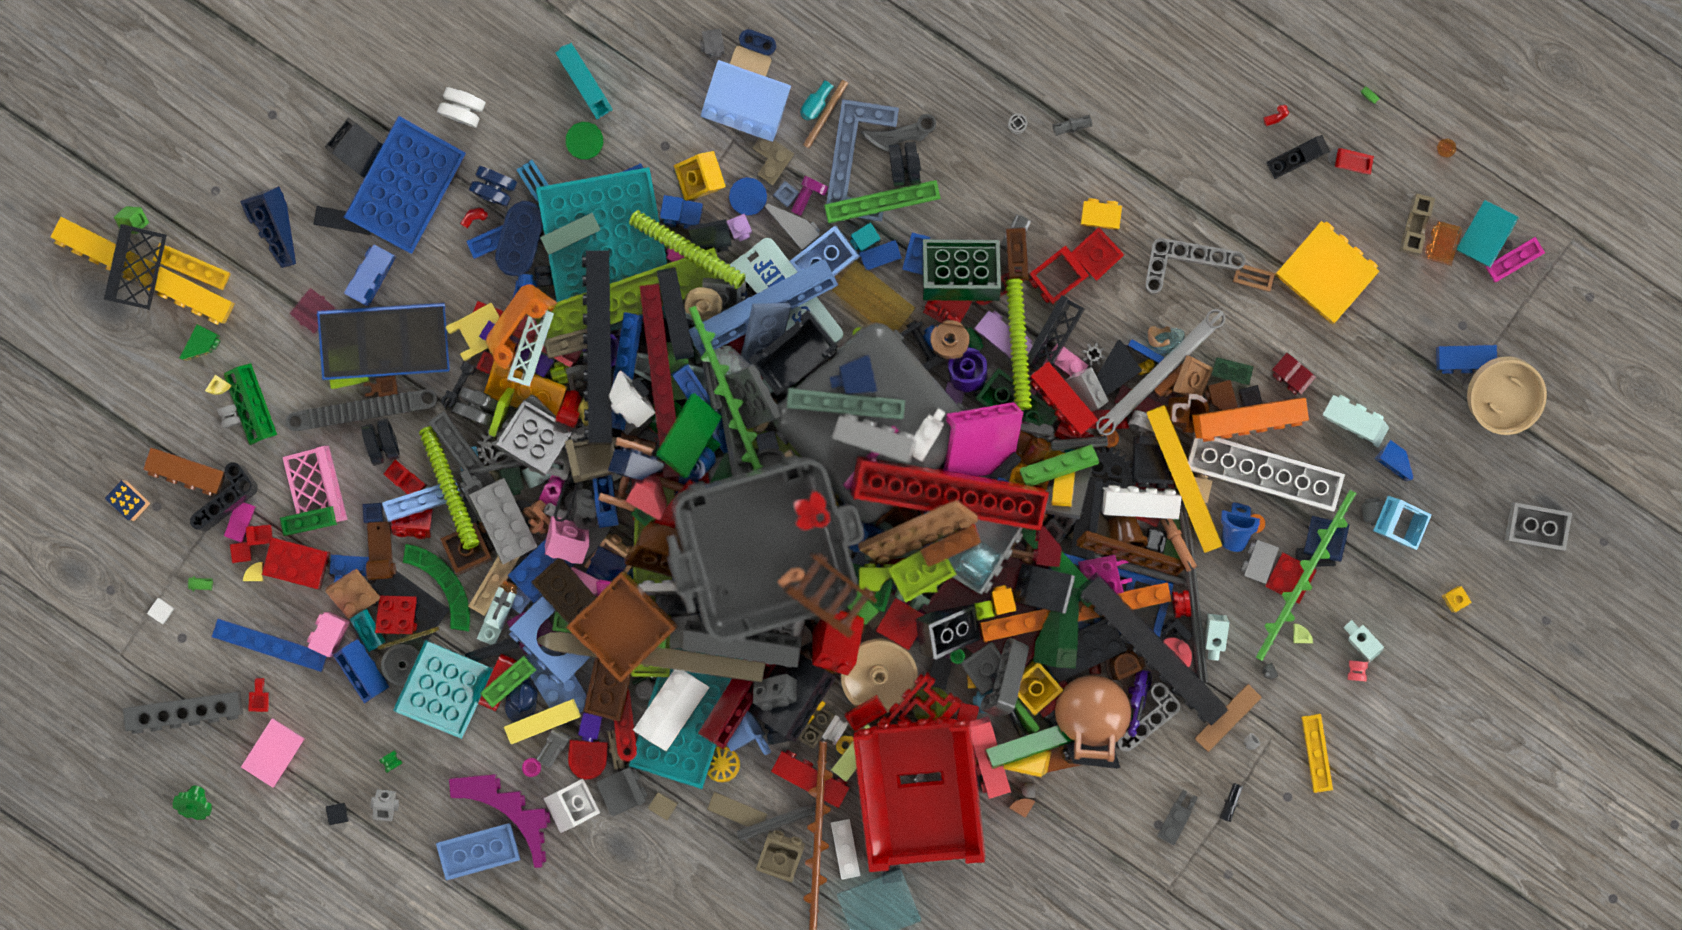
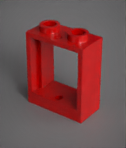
(1073, 263)

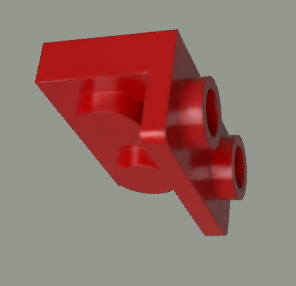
(414, 525)

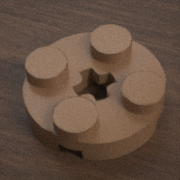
(956, 348)

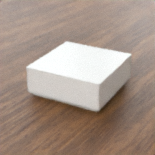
(160, 611)

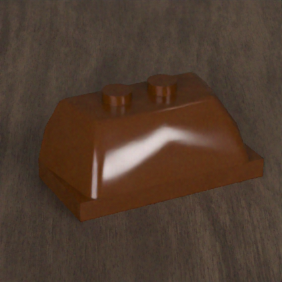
(652, 549)

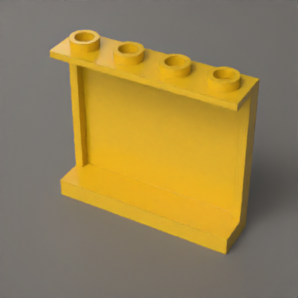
(1327, 272)

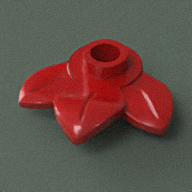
(809, 510)

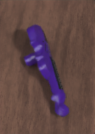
(1142, 686)

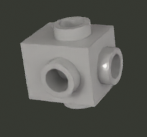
(384, 805)

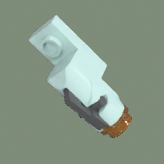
(498, 613)

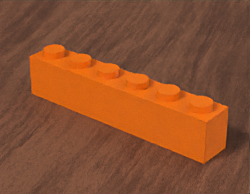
(1250, 418)

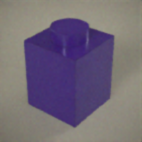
(590, 727)

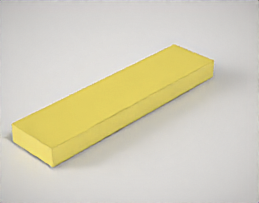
(542, 721)

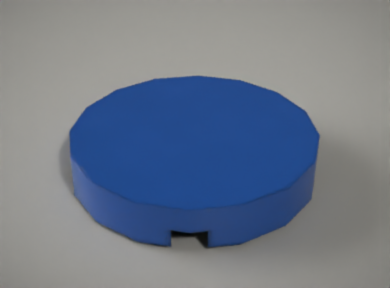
(748, 196)

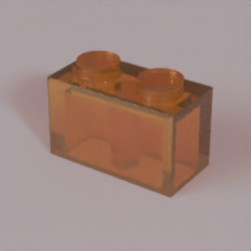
(1444, 243)

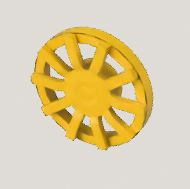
(723, 765)

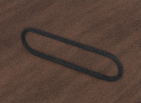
(560, 498)

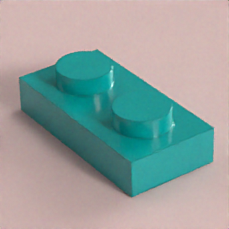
(366, 629)

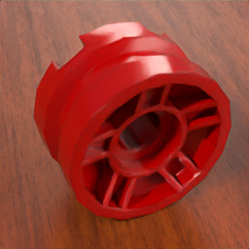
(1181, 604)

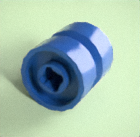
(704, 464)

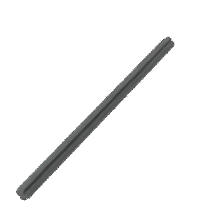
(1192, 587)

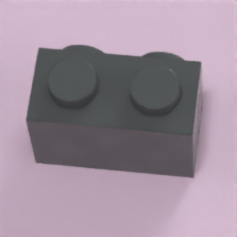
(775, 692)

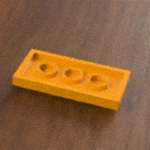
(546, 390)

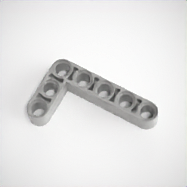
(1187, 257)

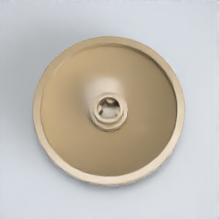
(880, 670)

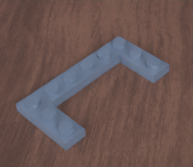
(850, 115)

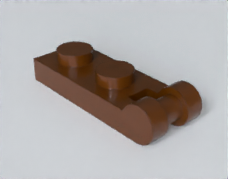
(1017, 253)

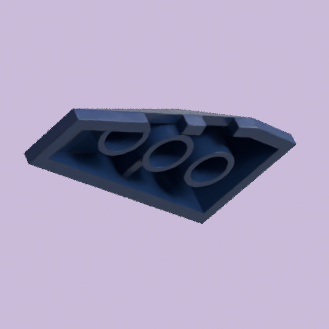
(270, 215)

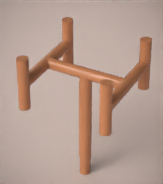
(645, 446)

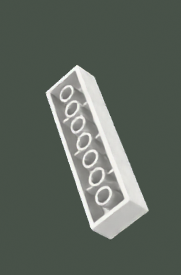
(1266, 472)

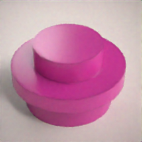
(531, 767)

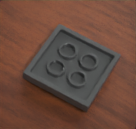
(757, 402)

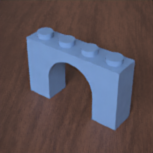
(526, 630)

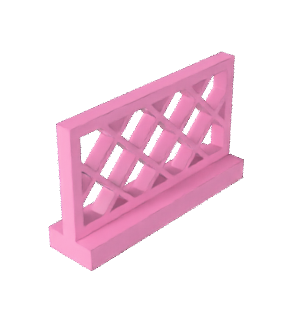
(329, 480)

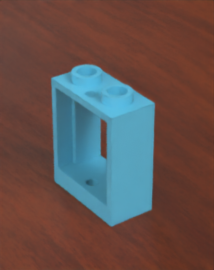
(1389, 517)

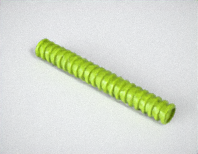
(687, 249)
(1018, 343)
(449, 487)

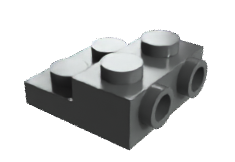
(728, 293)

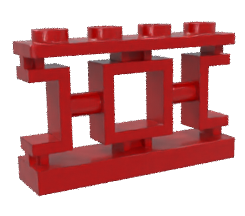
(906, 705)

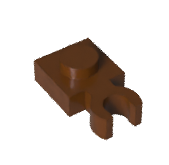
(385, 386)

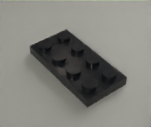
(1094, 645)

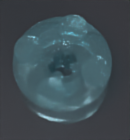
(979, 563)

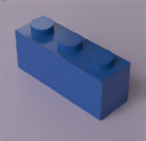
(1463, 357)
(606, 512)
(361, 671)

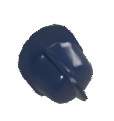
(521, 701)

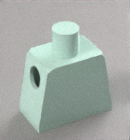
(1216, 627)
(1370, 647)

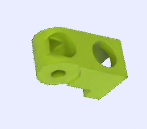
(985, 610)

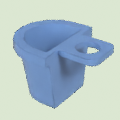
(747, 732)

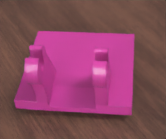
(1107, 569)

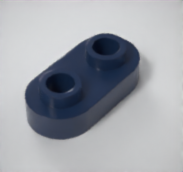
(757, 43)

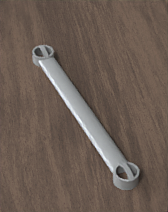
(1160, 372)

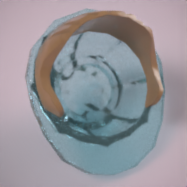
(1164, 339)

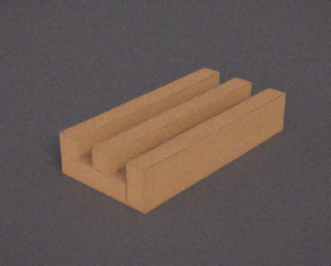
(1253, 285)

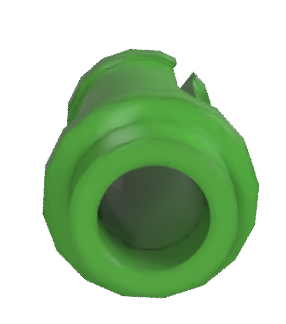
(200, 583)

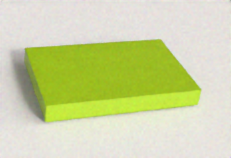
(915, 577)

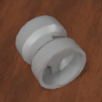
(1018, 126)
(228, 411)

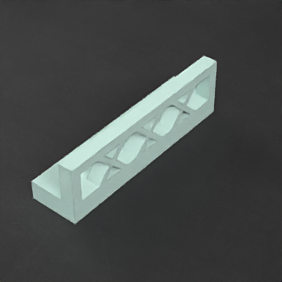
(535, 351)

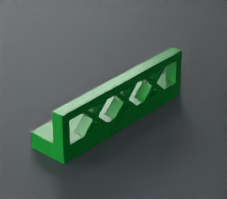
(252, 402)

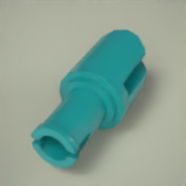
(815, 102)

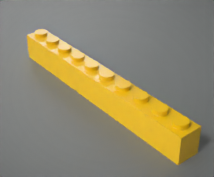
(167, 284)

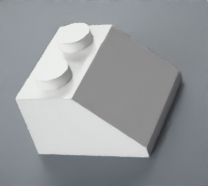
(629, 401)
(571, 805)

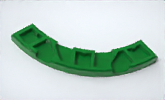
(446, 579)

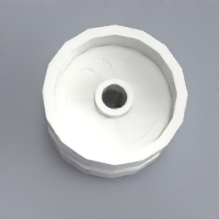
(461, 107)

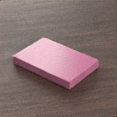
(272, 753)

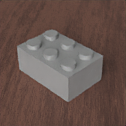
(1538, 526)

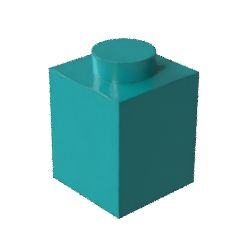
(864, 238)

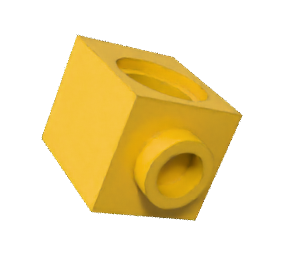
(1456, 599)

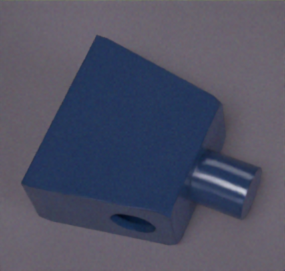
(855, 376)

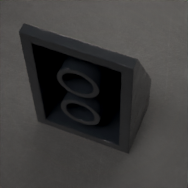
(711, 235)
(1043, 588)
(947, 630)

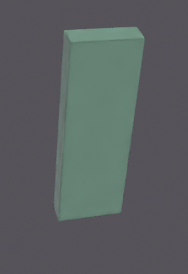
(570, 233)

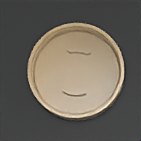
(1506, 395)

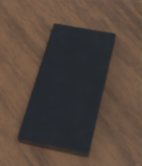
(428, 610)

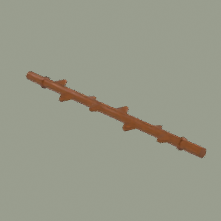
(816, 828)

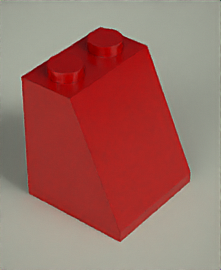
(834, 649)

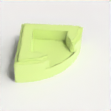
(1301, 634)

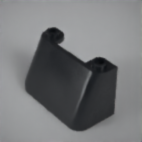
(794, 354)

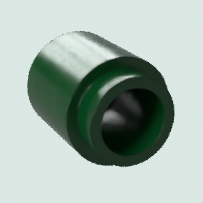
(974, 339)

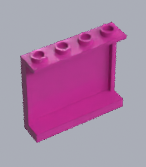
(982, 438)

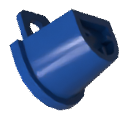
(1237, 527)

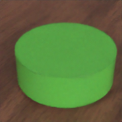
(1367, 93)

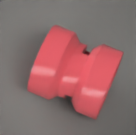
(1357, 666)

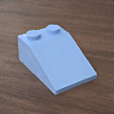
(832, 247)

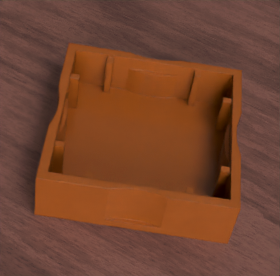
(622, 626)

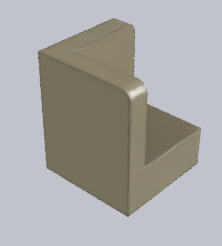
(662, 805)

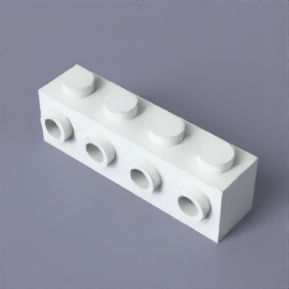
(1140, 502)

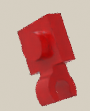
(259, 699)

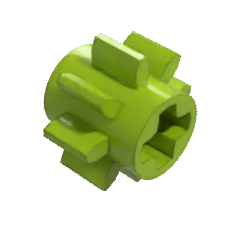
(559, 373)

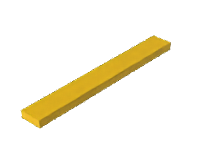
(1184, 478)

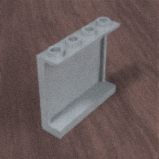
(998, 537)

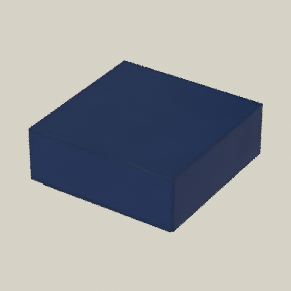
(372, 512)

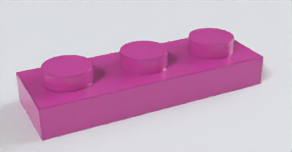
(1515, 259)

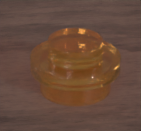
(1446, 148)

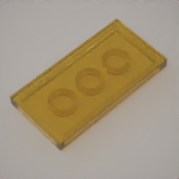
(873, 297)

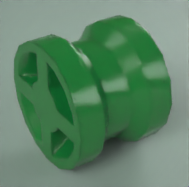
(390, 761)

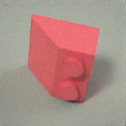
(648, 496)

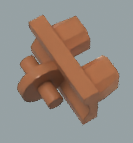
(537, 519)

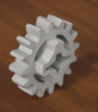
(494, 457)

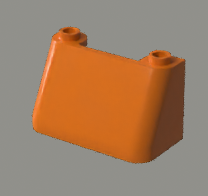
(527, 301)

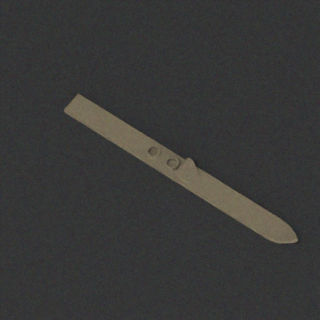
(668, 659)

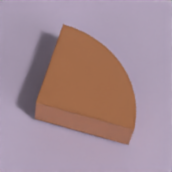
(1022, 806)

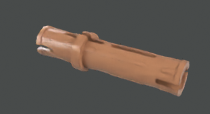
(1178, 543)

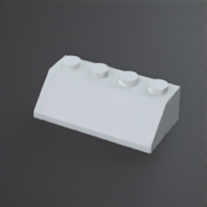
(671, 708)

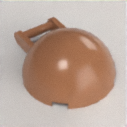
(1093, 714)

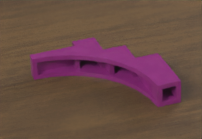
(529, 821)

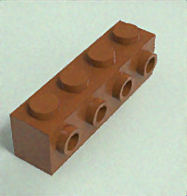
(184, 471)

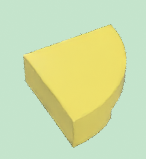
(217, 386)
(254, 572)

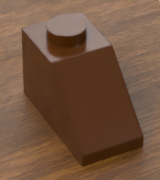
(1221, 395)

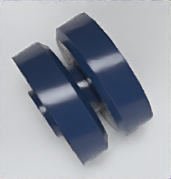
(492, 187)

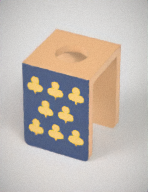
(127, 500)

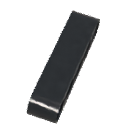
(675, 313)

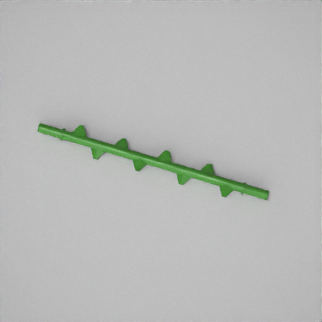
(723, 389)
(1308, 567)

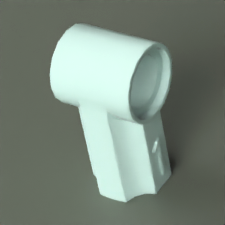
(534, 479)

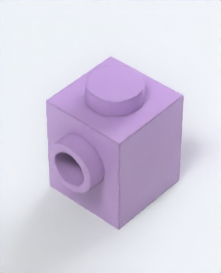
(740, 227)

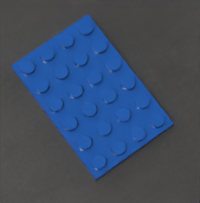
(404, 184)

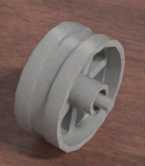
(1141, 423)

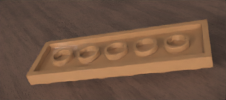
(918, 532)

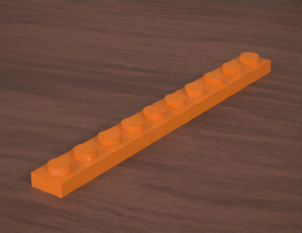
(1034, 620)

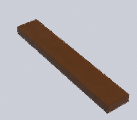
(1130, 553)

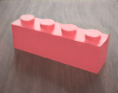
(994, 780)

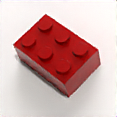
(296, 563)

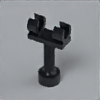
(467, 369)

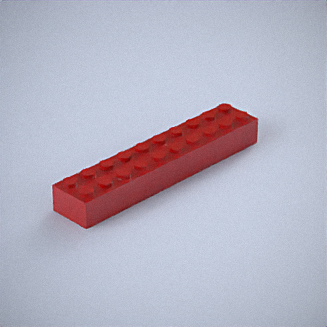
(932, 488)

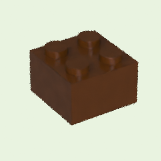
(465, 559)

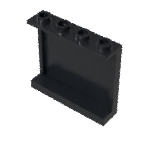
(812, 687)

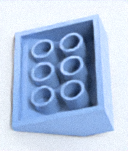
(745, 101)

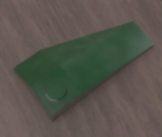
(1000, 391)
(1059, 636)

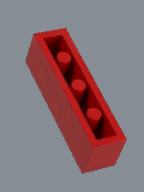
(1063, 399)
(805, 776)

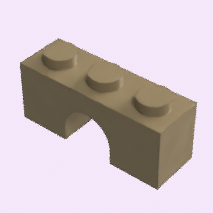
(1416, 223)

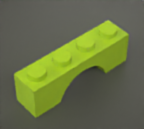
(874, 577)

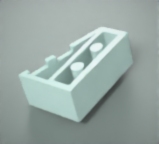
(1356, 419)

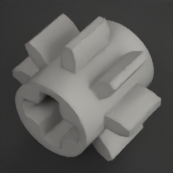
(1090, 349)

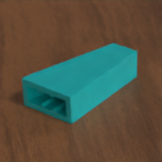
(584, 80)

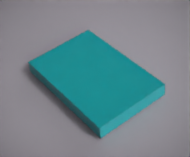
(1487, 233)

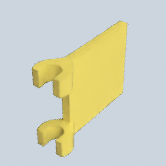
(472, 326)

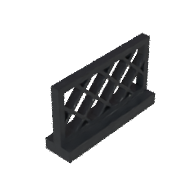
(118, 263)

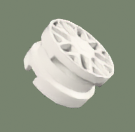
(835, 730)

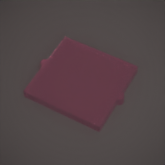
(307, 308)

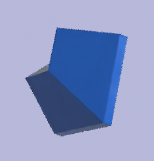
(1395, 460)

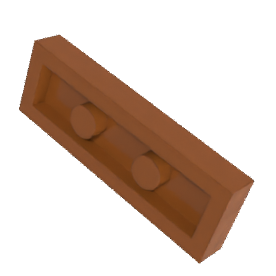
(950, 546)

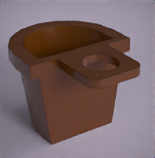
(1182, 408)
(898, 516)
(1127, 530)
(1124, 666)

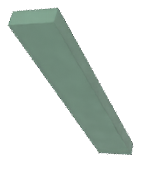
(845, 403)

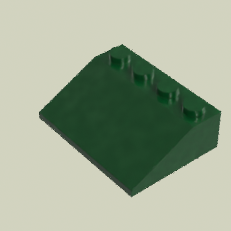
(961, 270)

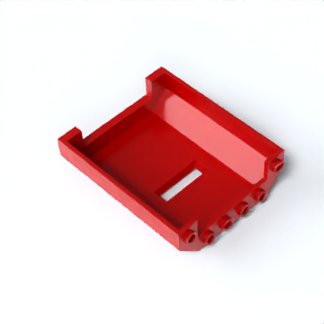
(919, 818)

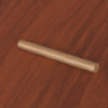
(825, 114)

